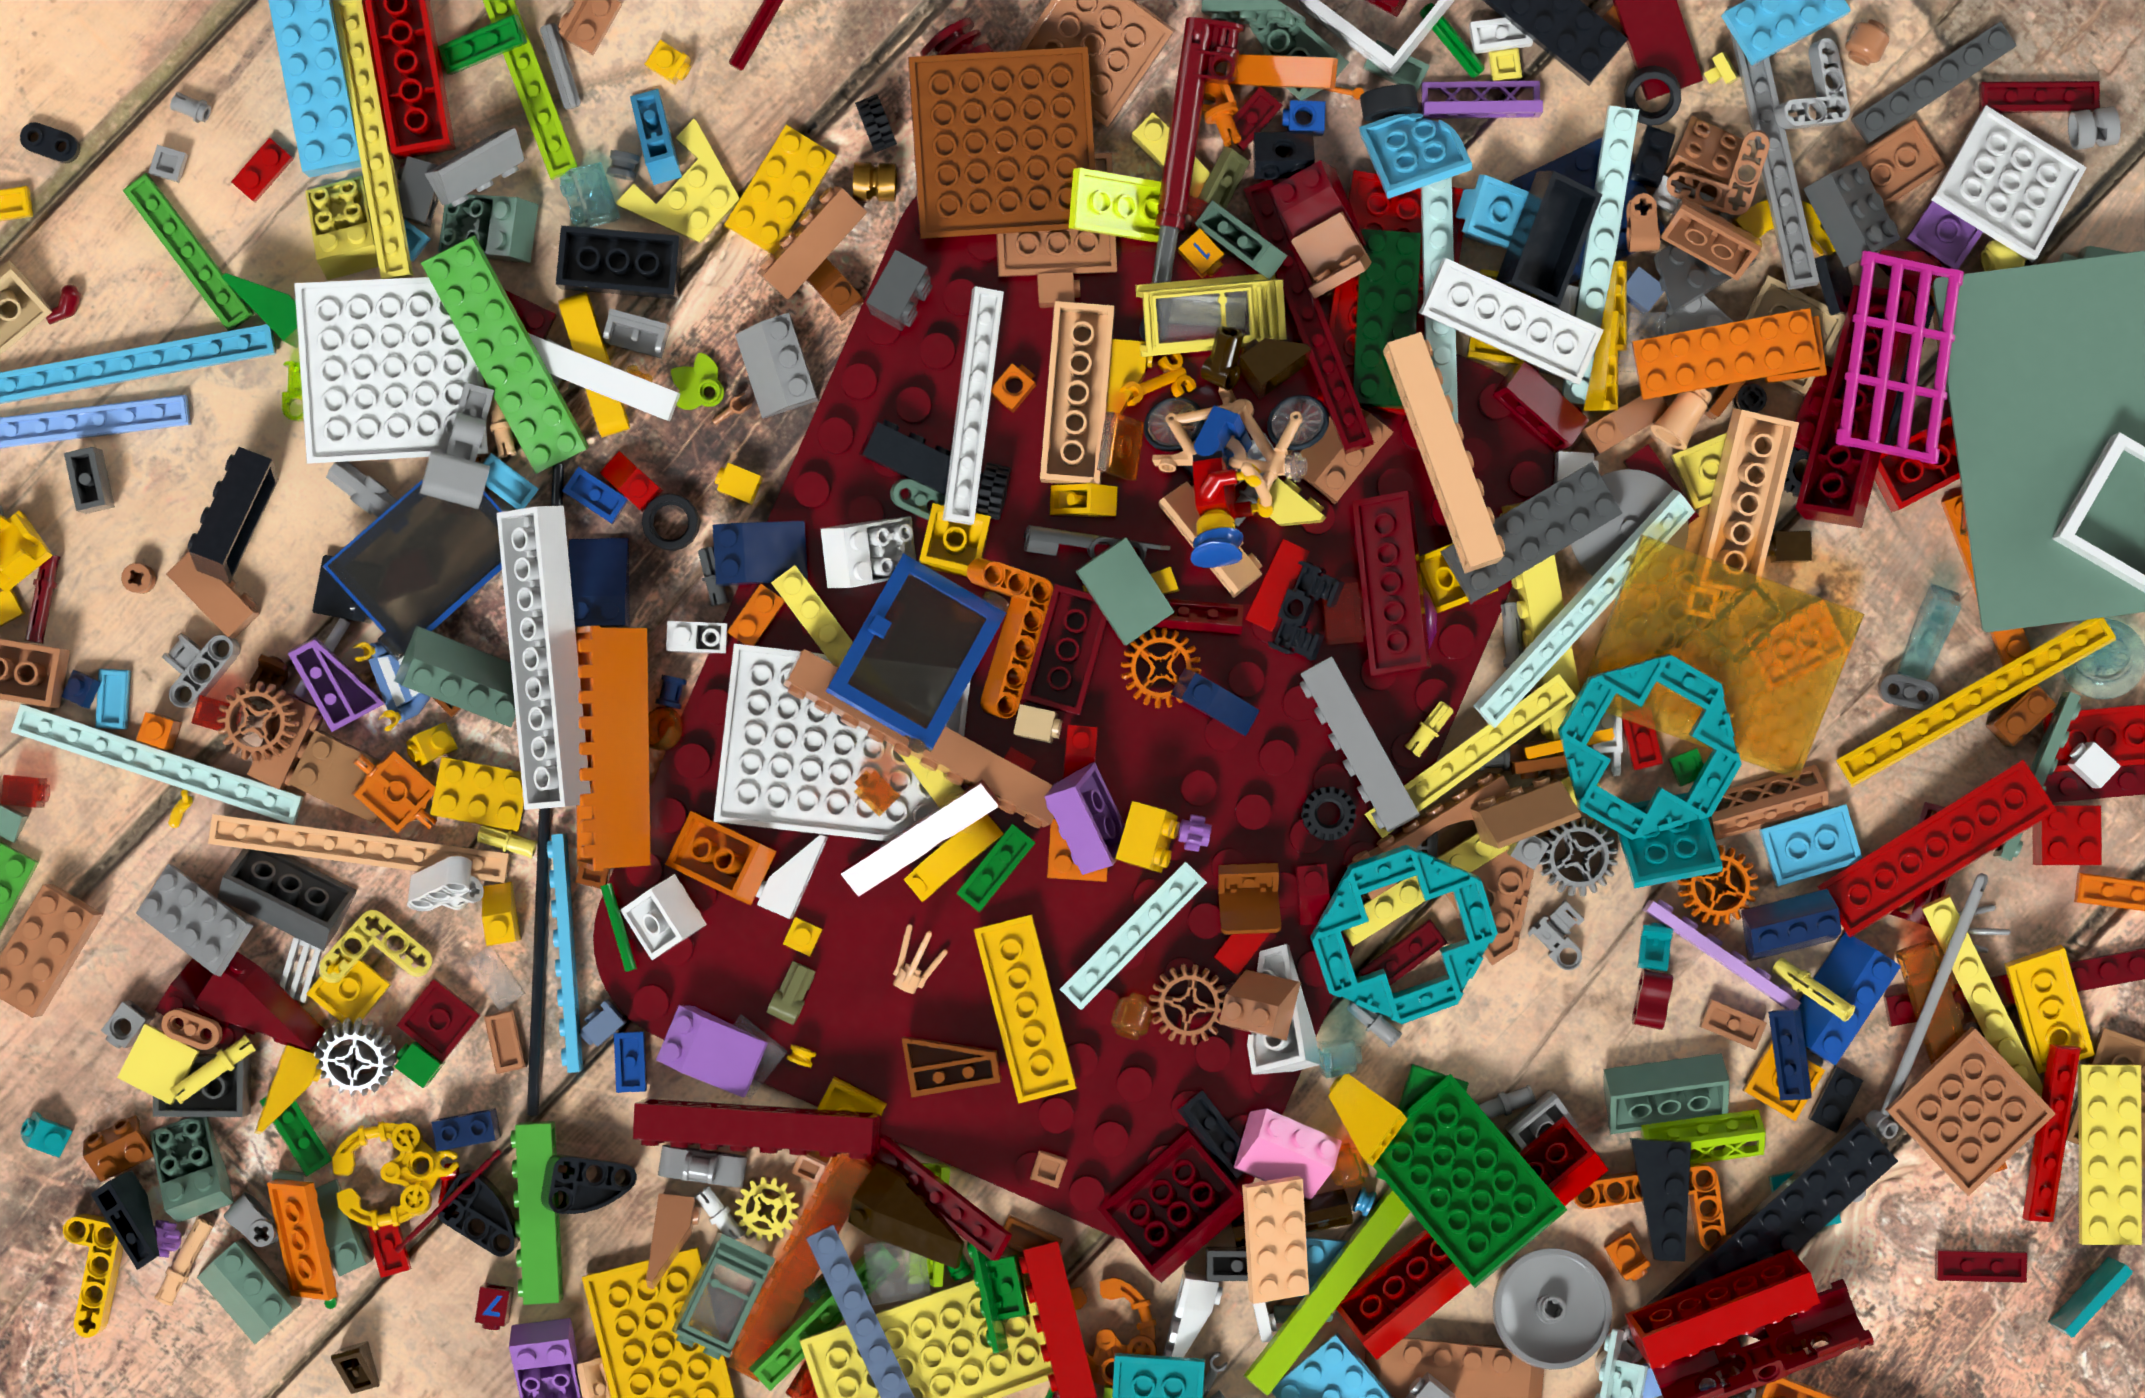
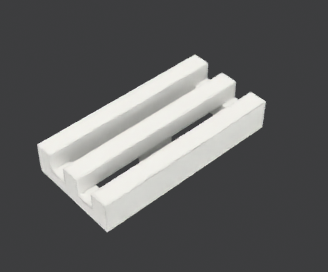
(303, 997)

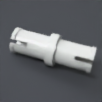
(719, 1213)

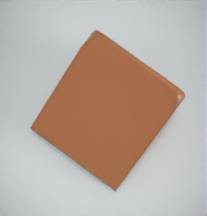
(810, 1166)

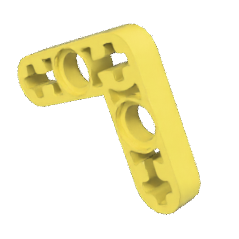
(367, 940)

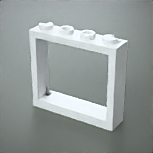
(1366, 46)
(2083, 501)

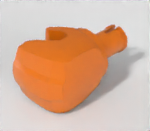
(1221, 111)

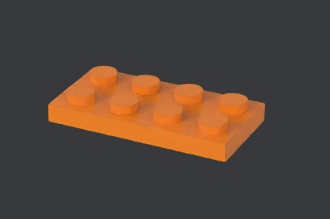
(302, 1239)

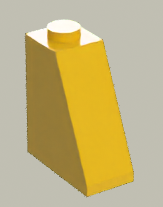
(1366, 1115)

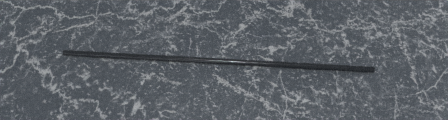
(541, 906)

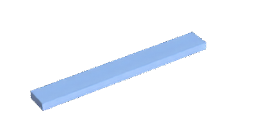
(94, 421)

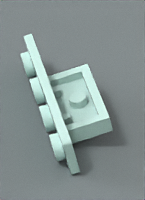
(1620, 1377)

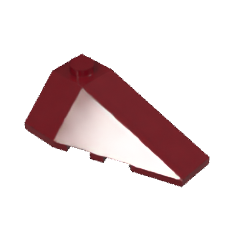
(256, 1002)

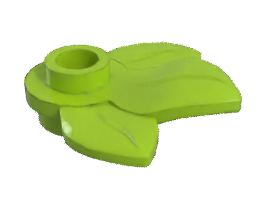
(694, 381)

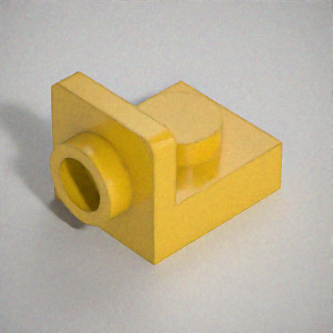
(669, 63)

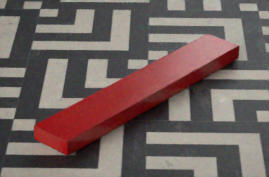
(2051, 1138)

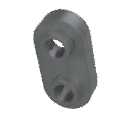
(1907, 692)

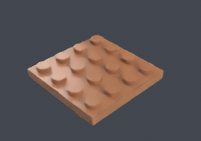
(1120, 42)
(1058, 249)
(1970, 1111)

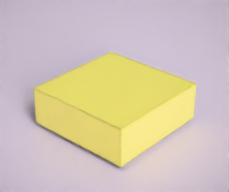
(1505, 64)

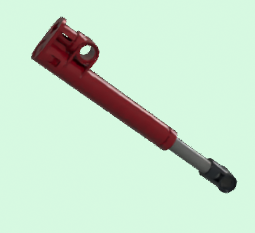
(1201, 52)

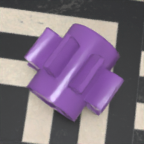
(1194, 833)
(167, 1237)

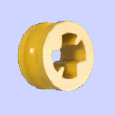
(801, 1056)

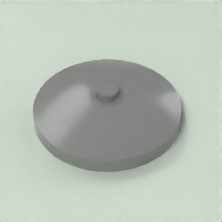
(1637, 497)
(1552, 1309)

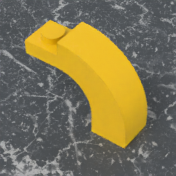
(1759, 221)
(952, 857)

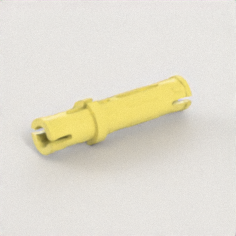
(1786, 971)
(214, 1068)

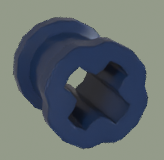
(671, 691)

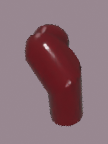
(67, 305)

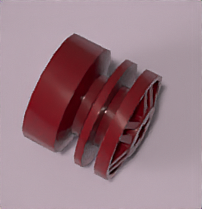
(956, 40)

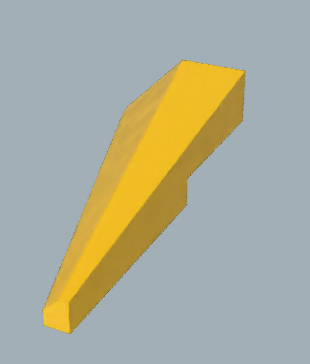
(1603, 382)

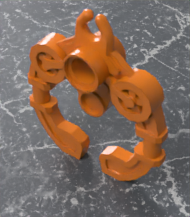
(1106, 1340)

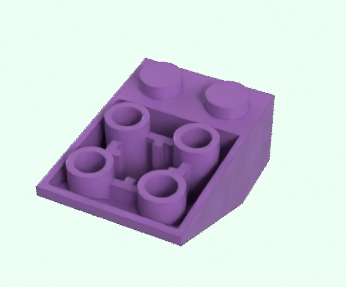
(545, 1359)

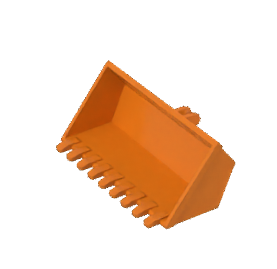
(614, 700)

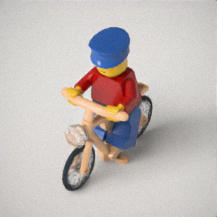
(1215, 443)

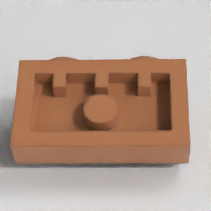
(588, 23)

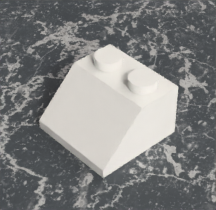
(663, 917)

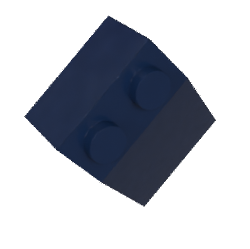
(758, 551)
(600, 581)

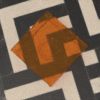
(1120, 446)

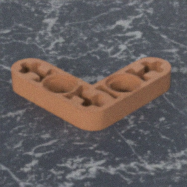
(1724, 189)

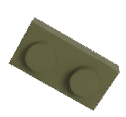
(1224, 178)

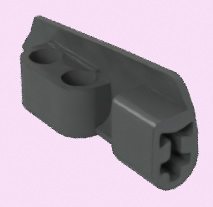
(1046, 541)

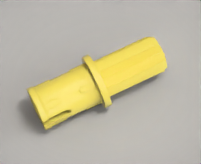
(1429, 728)
(507, 841)

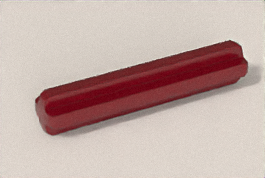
(754, 33)

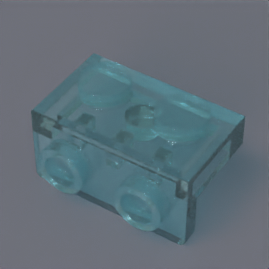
(589, 196)

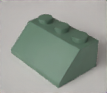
(248, 1290)

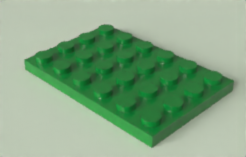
(1466, 1182)

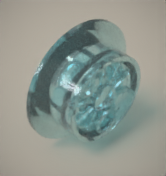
(2111, 669)

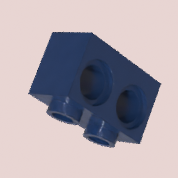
(466, 1129)

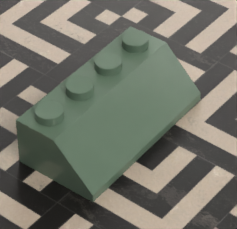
(458, 676)
(1665, 1091)

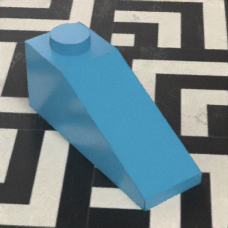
(655, 137)

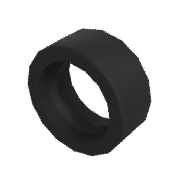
(1668, 78)
(1388, 101)
(648, 519)

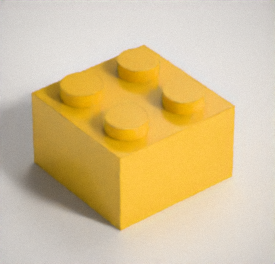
(1148, 837)

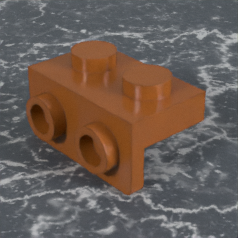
(1529, 767)
(116, 1148)

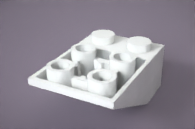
(865, 551)

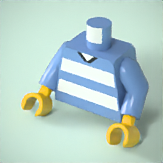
(400, 701)

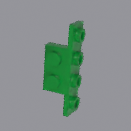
(1001, 1294)

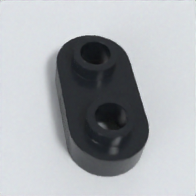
(49, 141)

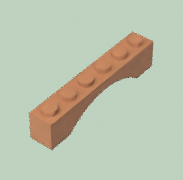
(1438, 817)

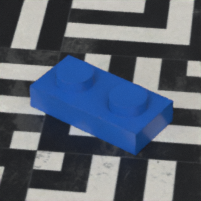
(595, 495)
(630, 1061)

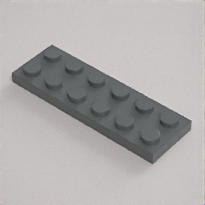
(1540, 529)

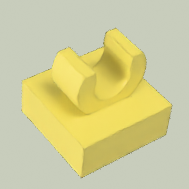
(1723, 69)

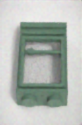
(722, 1296)

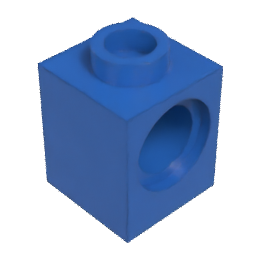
(1315, 109)

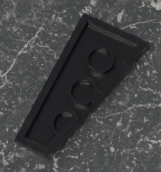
(1664, 1188)

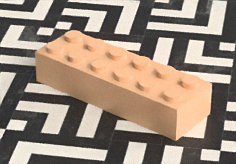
(1077, 392)
(1748, 490)

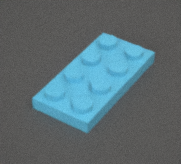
(1772, 25)

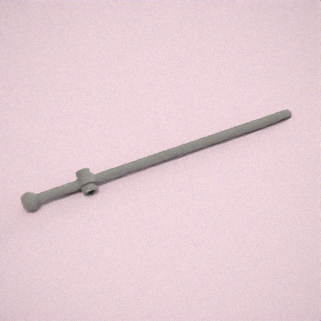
(1881, 1121)

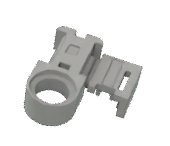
(1553, 931)

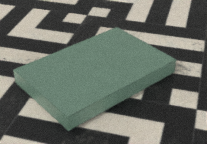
(1124, 591)

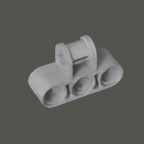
(189, 657)
(702, 1166)

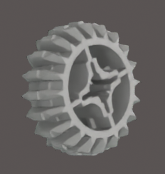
(1584, 868)
(333, 1057)

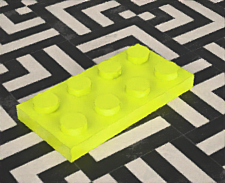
(1114, 204)

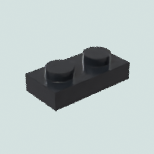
(1652, 156)
(1835, 1099)

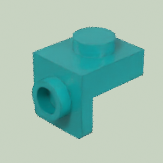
(1655, 947)
(45, 1135)

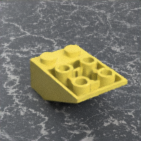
(342, 228)

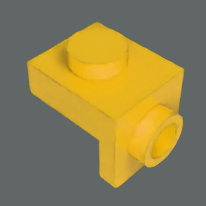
(430, 745)

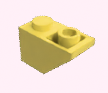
(1291, 508)

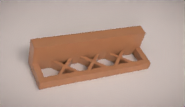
(1769, 807)

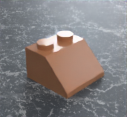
(1261, 1004)

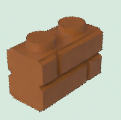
(2021, 716)

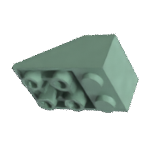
(1252, 12)
(499, 222)
(190, 1169)

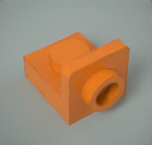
(1627, 1257)

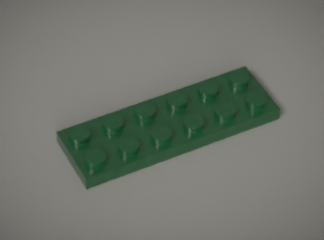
(1384, 312)

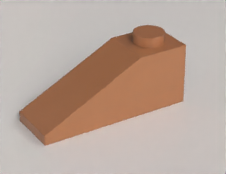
(1623, 423)
(671, 1231)

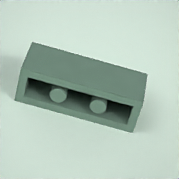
(1241, 240)

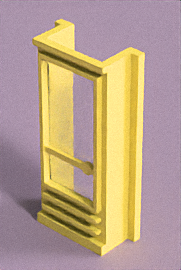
(1188, 312)

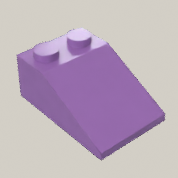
(711, 1050)

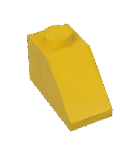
(1083, 500)
(500, 914)

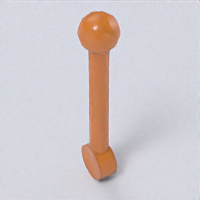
(1356, 93)

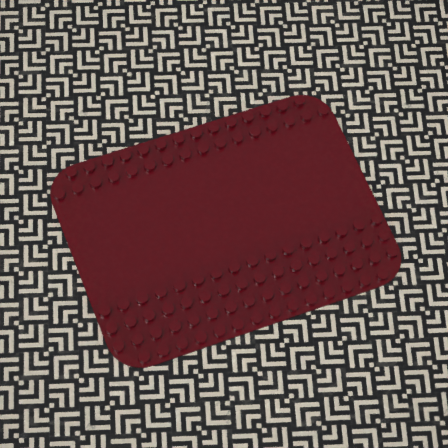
(1146, 754)

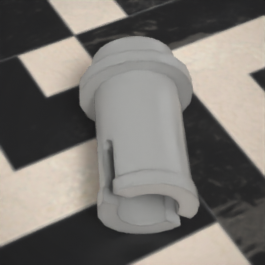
(196, 109)

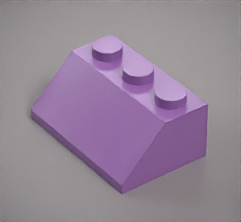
(1087, 818)

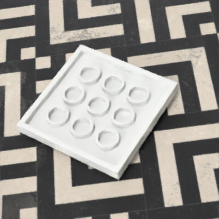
(2009, 183)

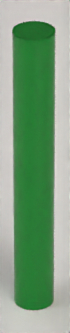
(618, 927)

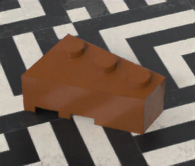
(948, 1066)

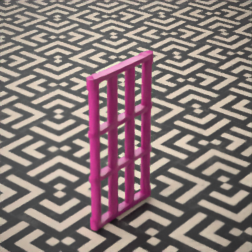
(1881, 381)

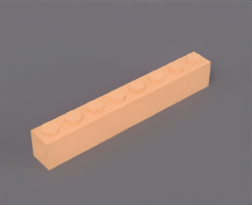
(1443, 452)

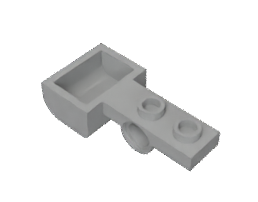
(455, 474)

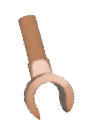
(735, 407)

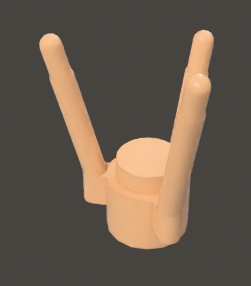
(909, 977)

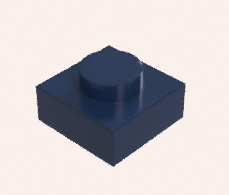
(81, 689)

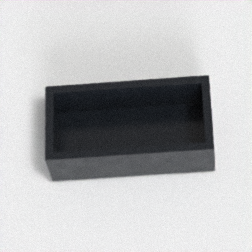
(1549, 237)
(233, 514)

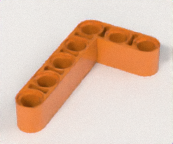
(1014, 630)
(1697, 1194)

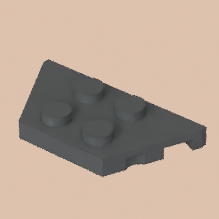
(1685, 277)

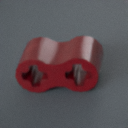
(1652, 999)

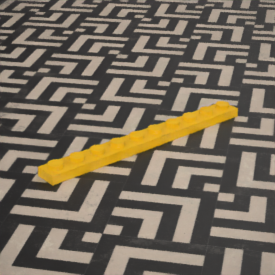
(1975, 700)

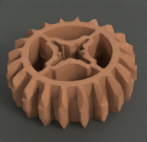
(250, 711)
(1163, 1000)

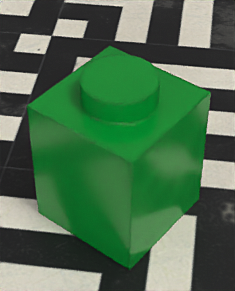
(418, 1064)

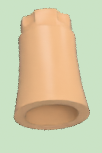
(1681, 418)

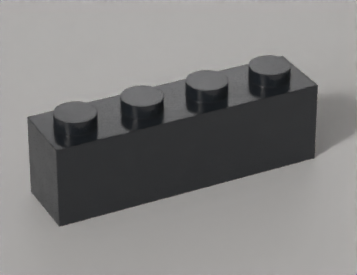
(908, 455)

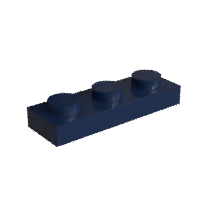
(1790, 1054)

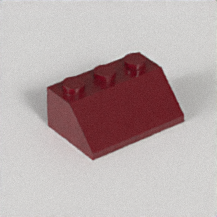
(184, 993)

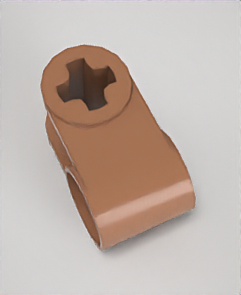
(1642, 230)

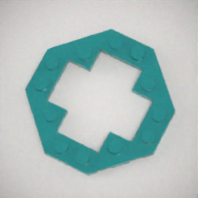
(1635, 685)
(1347, 911)

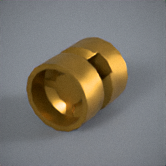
(874, 181)

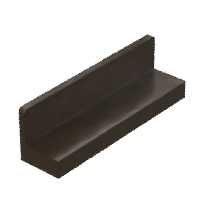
(1321, 1213)

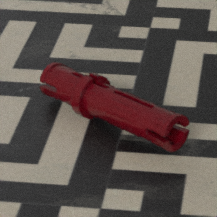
(42, 599)

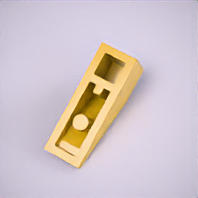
(1125, 366)
(291, 1079)

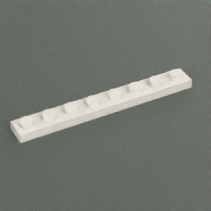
(973, 406)

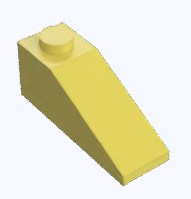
(1153, 139)

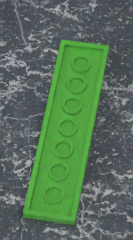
(505, 354)

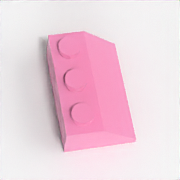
(1285, 1148)

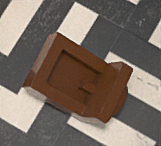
(270, 671)

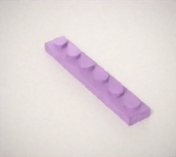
(1712, 947)

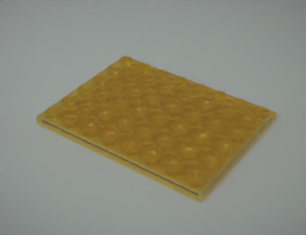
(1756, 637)

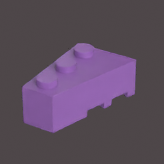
(333, 685)

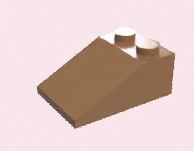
(330, 774)

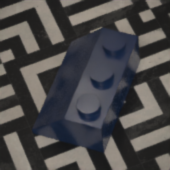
(1790, 924)

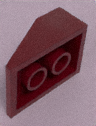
(1312, 198)

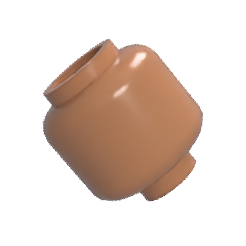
(1867, 42)

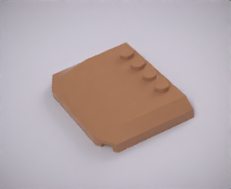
(1460, 1367)

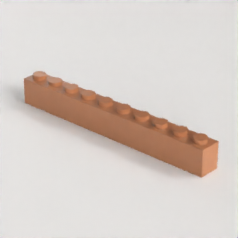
(952, 754)

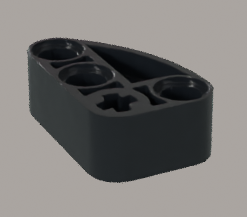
(580, 1193)
(485, 1204)

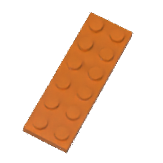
(1726, 354)

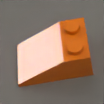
(720, 858)

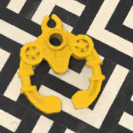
(401, 1171)

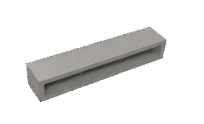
(1359, 744)

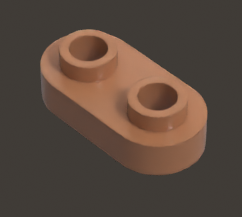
(193, 1029)

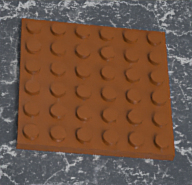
(999, 139)

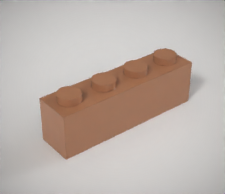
(811, 242)

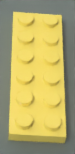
(2110, 1154)

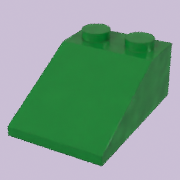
(274, 307)

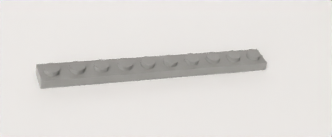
(1778, 173)

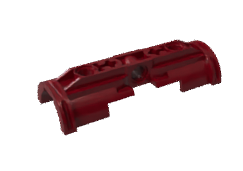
(1772, 1357)

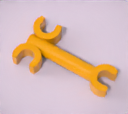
(1173, 374)

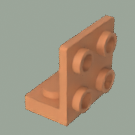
(1707, 153)
(1331, 253)

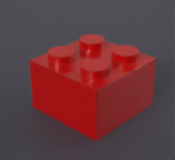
(2069, 837)

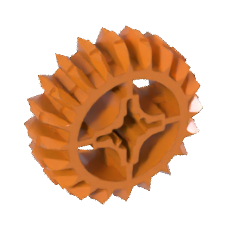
(1145, 654)
(1712, 898)

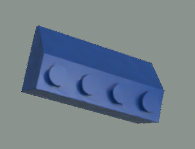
(1860, 978)

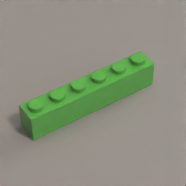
(536, 1225)

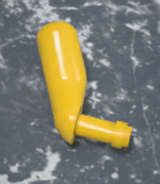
(179, 809)

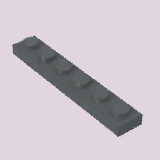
(1933, 82)

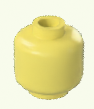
(1998, 256)

